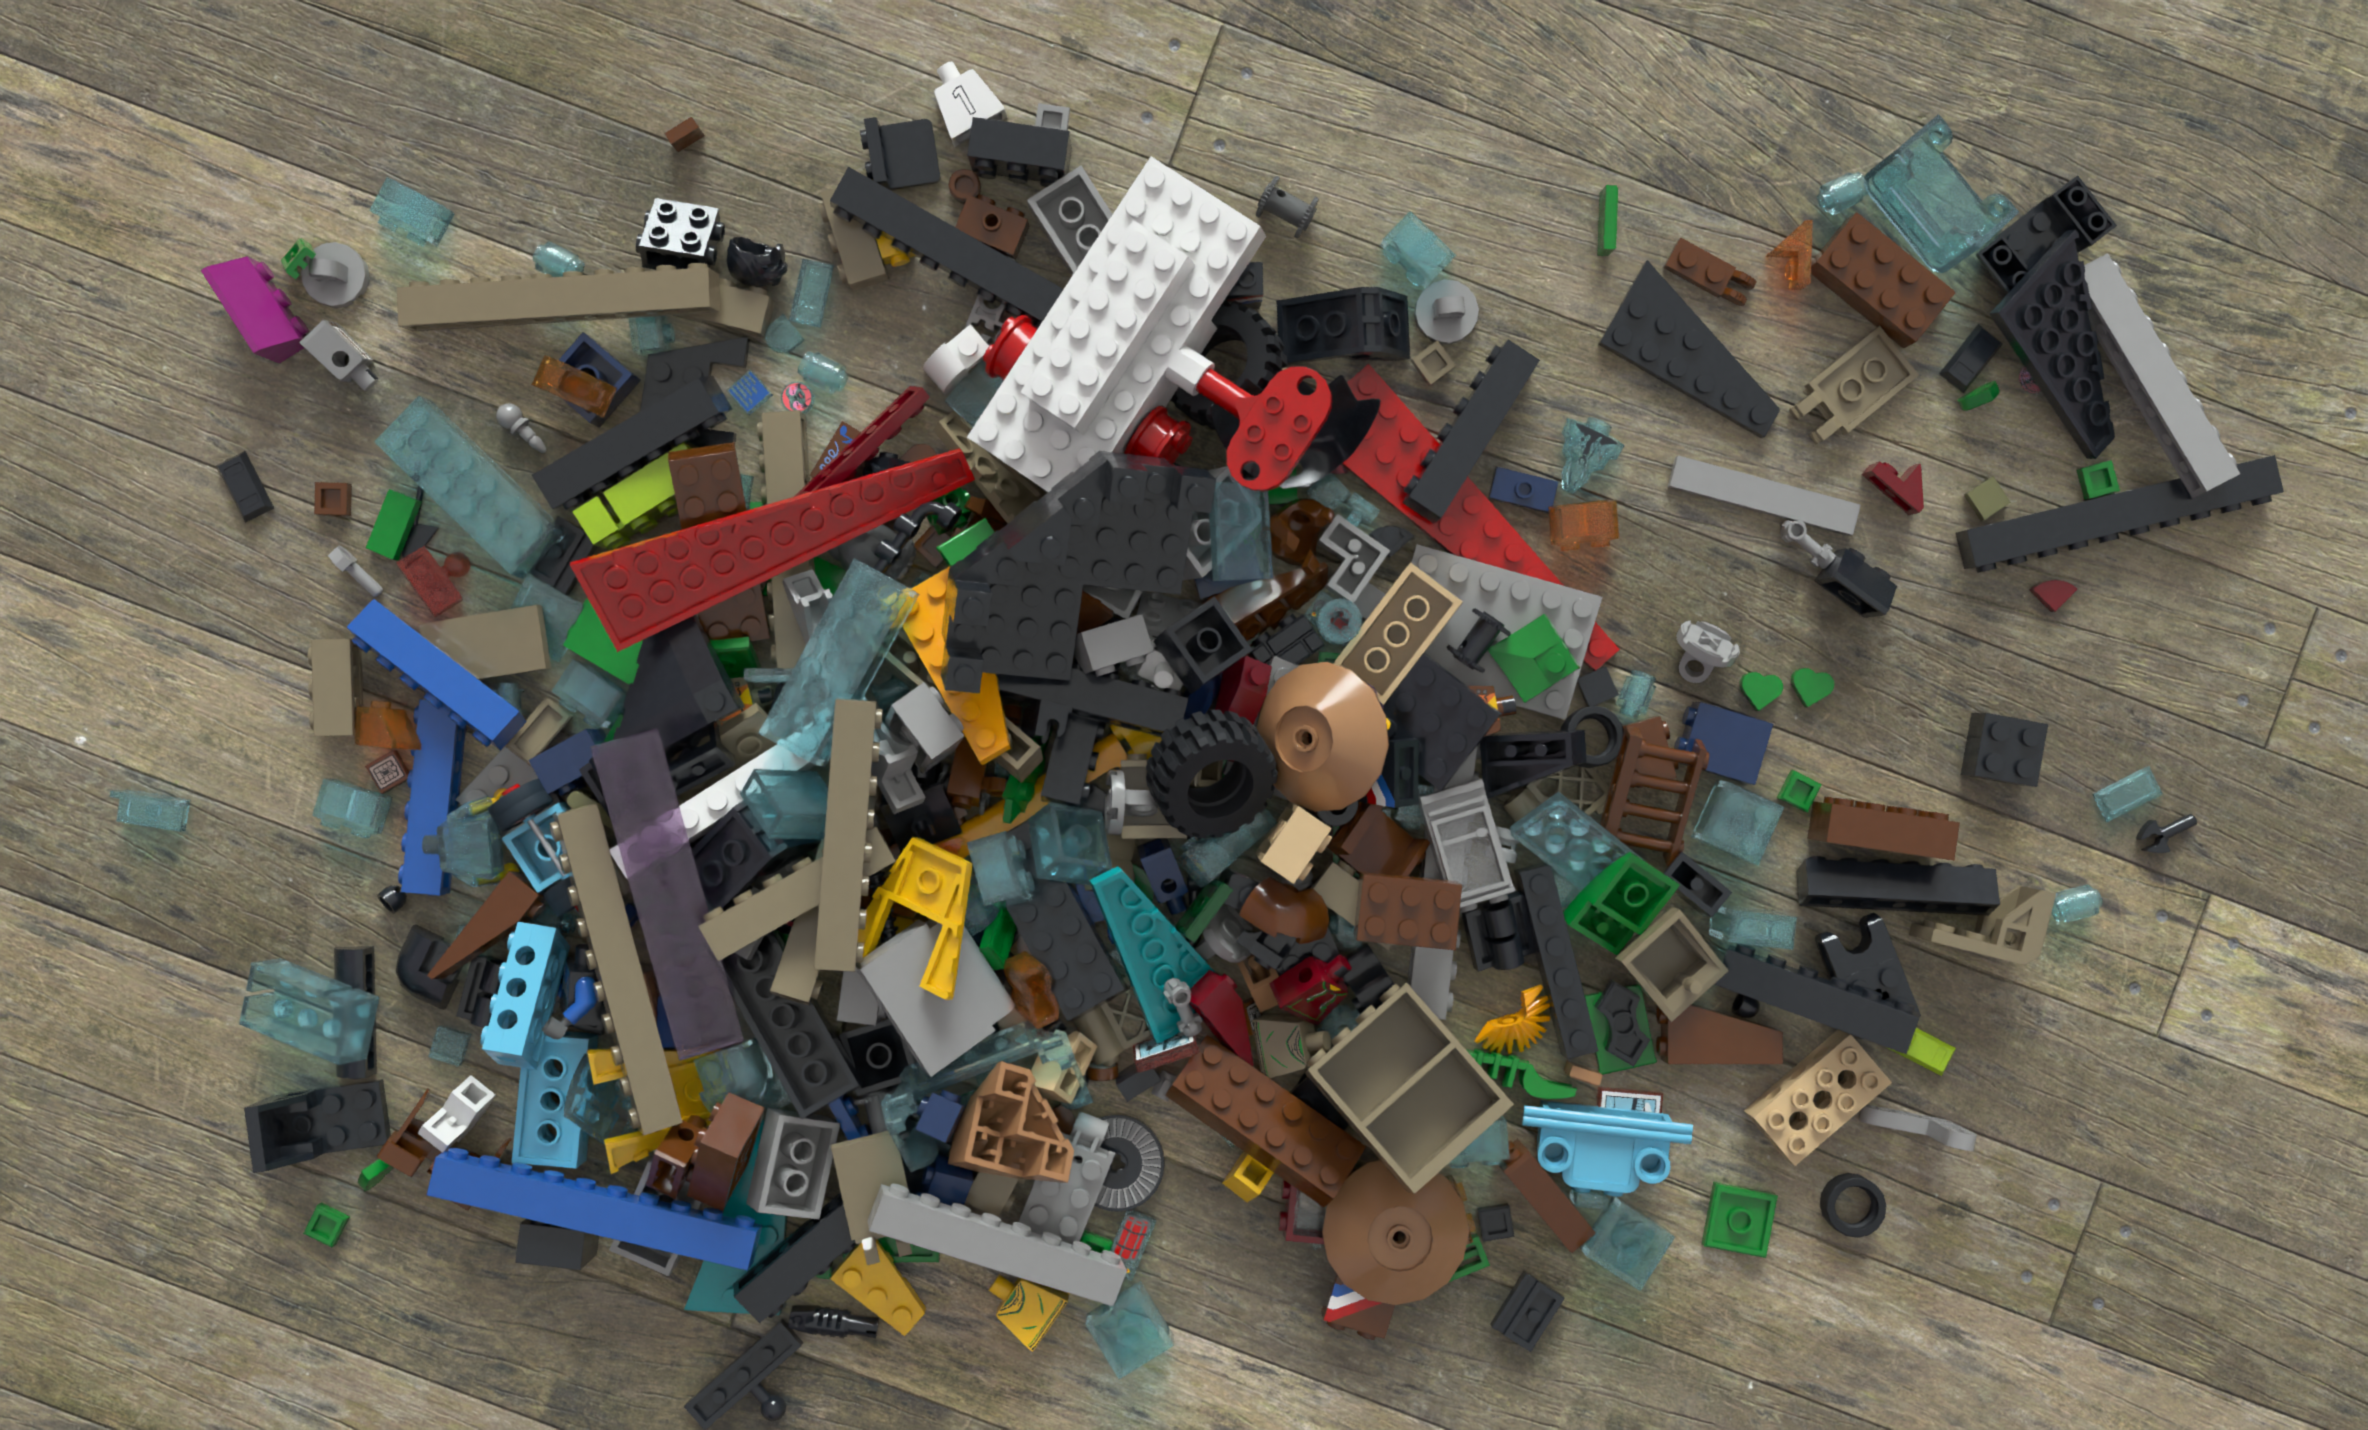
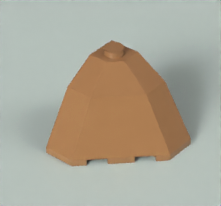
(1011, 1130)

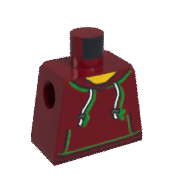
(1312, 988)

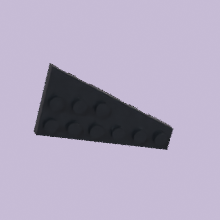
(1672, 344)

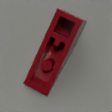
(1244, 688)
(1222, 1012)

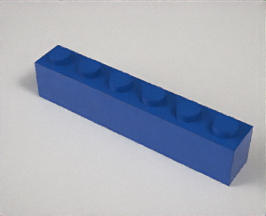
(436, 674)
(433, 796)

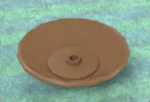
(1345, 731)
(1362, 1228)

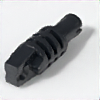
(832, 1322)

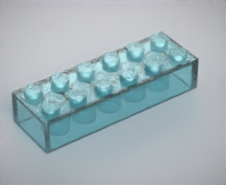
(470, 487)
(838, 660)

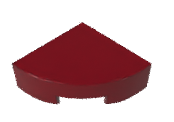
(2053, 593)

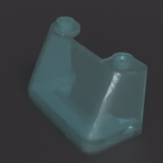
(1933, 201)

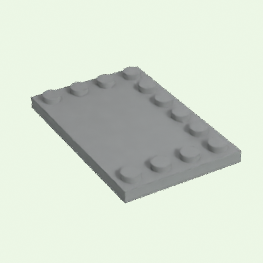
(1515, 603)

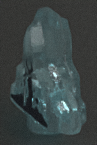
(1586, 451)

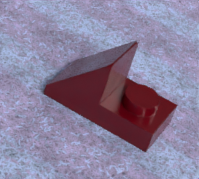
(1903, 491)

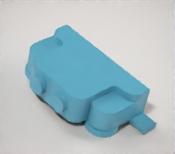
(1604, 1145)

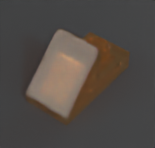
(1799, 249)

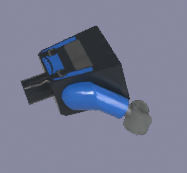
(575, 996)

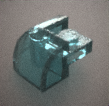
(734, 1070)

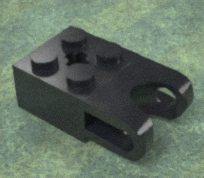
(1870, 964)

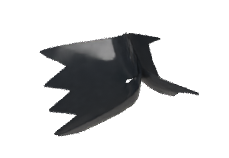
(1332, 446)

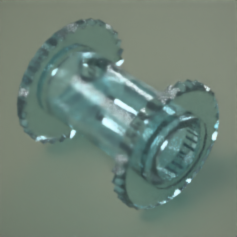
(1348, 611)

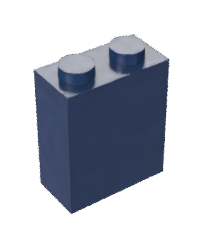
(1732, 739)

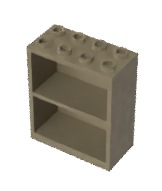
(1407, 1087)

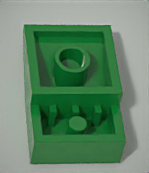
(1620, 902)

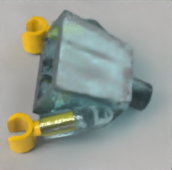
(471, 844)

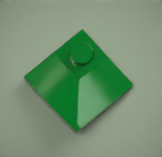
(1534, 658)

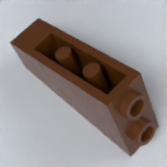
(1716, 1038)
(1546, 1197)

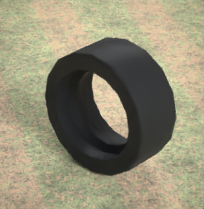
(1610, 723)
(1873, 1218)

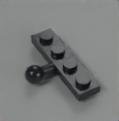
(745, 1376)

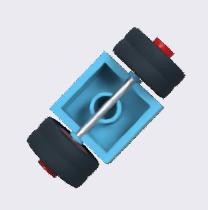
(533, 842)

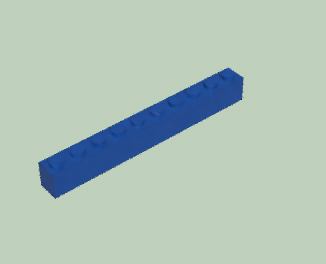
(595, 1209)

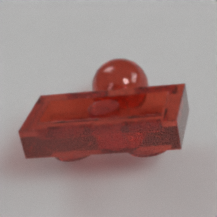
(433, 581)

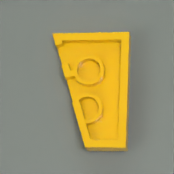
(880, 1288)

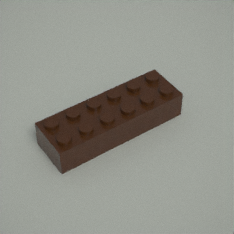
(708, 489)
(1266, 1121)

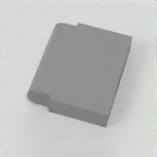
(929, 1025)

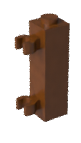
(969, 776)

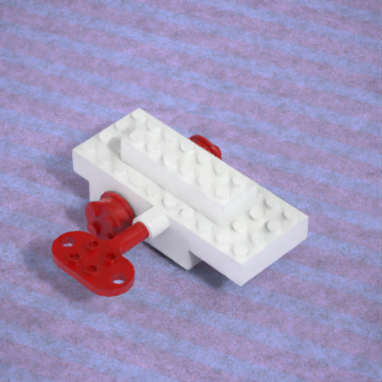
(1133, 335)

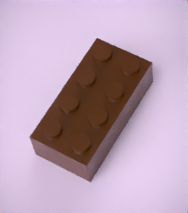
(1880, 280)
(1889, 830)

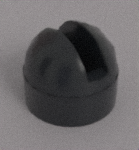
(392, 898)
(1745, 1006)

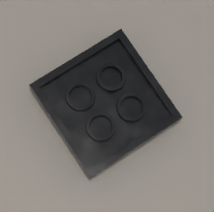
(1440, 714)

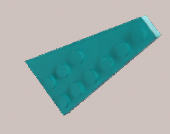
(1148, 949)
(714, 1282)

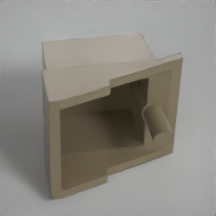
(1671, 962)

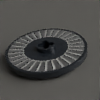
(1142, 1159)

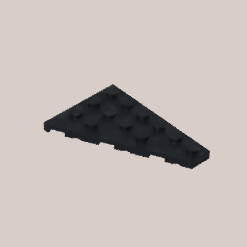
(2052, 336)

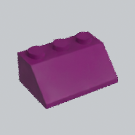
(257, 307)

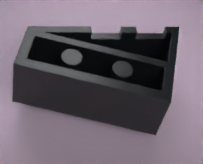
(1527, 757)

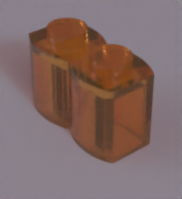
(1583, 523)
(1031, 989)

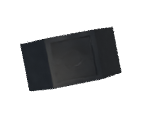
(2028, 238)

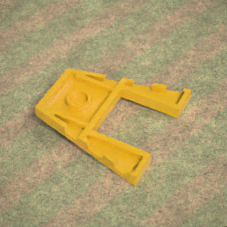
(936, 887)
(686, 1084)

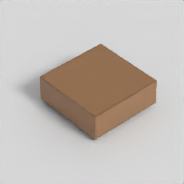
(1583, 1073)

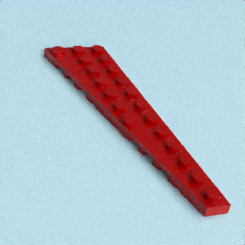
(1471, 522)
(692, 569)

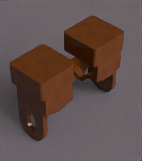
(408, 1149)

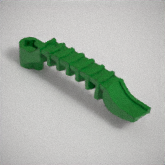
(1528, 1077)

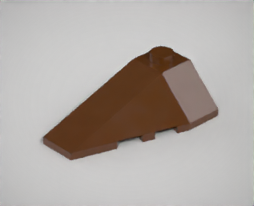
(1265, 601)
(509, 903)

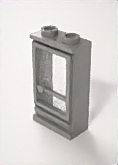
(1466, 843)

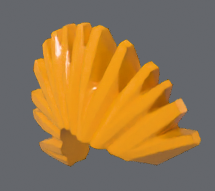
(1518, 1025)

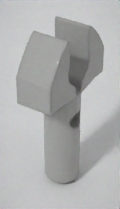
(347, 562)

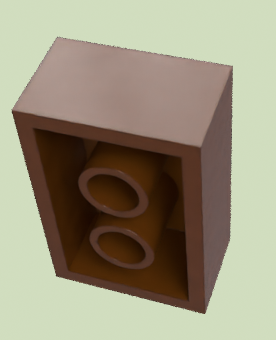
(1407, 911)
(723, 1150)

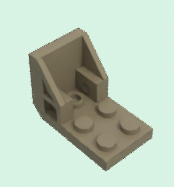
(2017, 923)

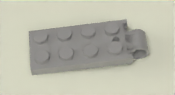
(1067, 1206)

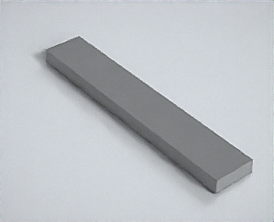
(1764, 495)

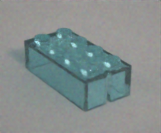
(309, 1011)

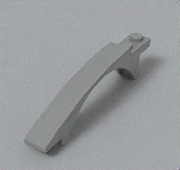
(895, 755)

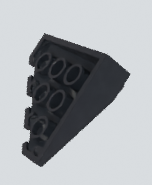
(678, 686)

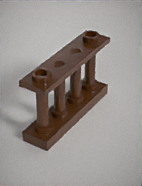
(1626, 777)

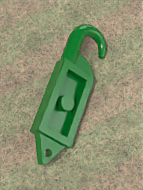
(1019, 794)

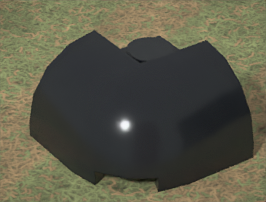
(416, 959)

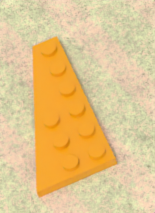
(978, 712)

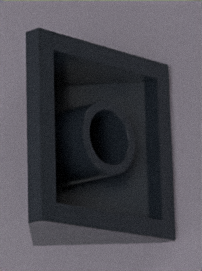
(877, 1055)

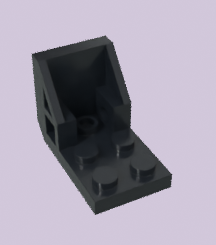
(1345, 324)
(738, 854)
(316, 1122)

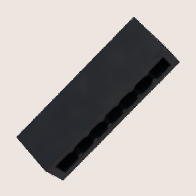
(357, 968)

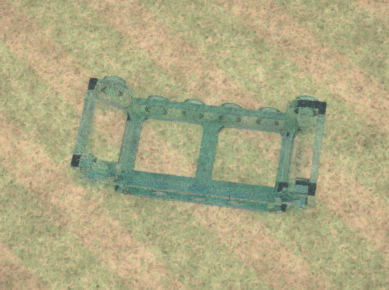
(1006, 1046)

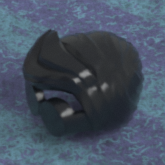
(755, 262)

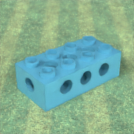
(525, 995)
(536, 1108)

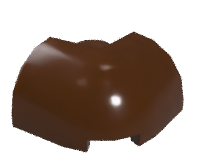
(1283, 909)

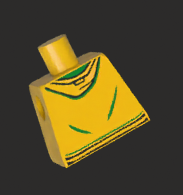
(1027, 1308)

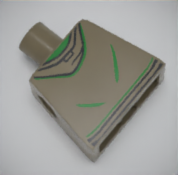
(1286, 1043)

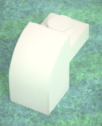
(954, 360)
(458, 1114)

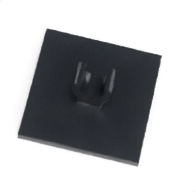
(930, 820)

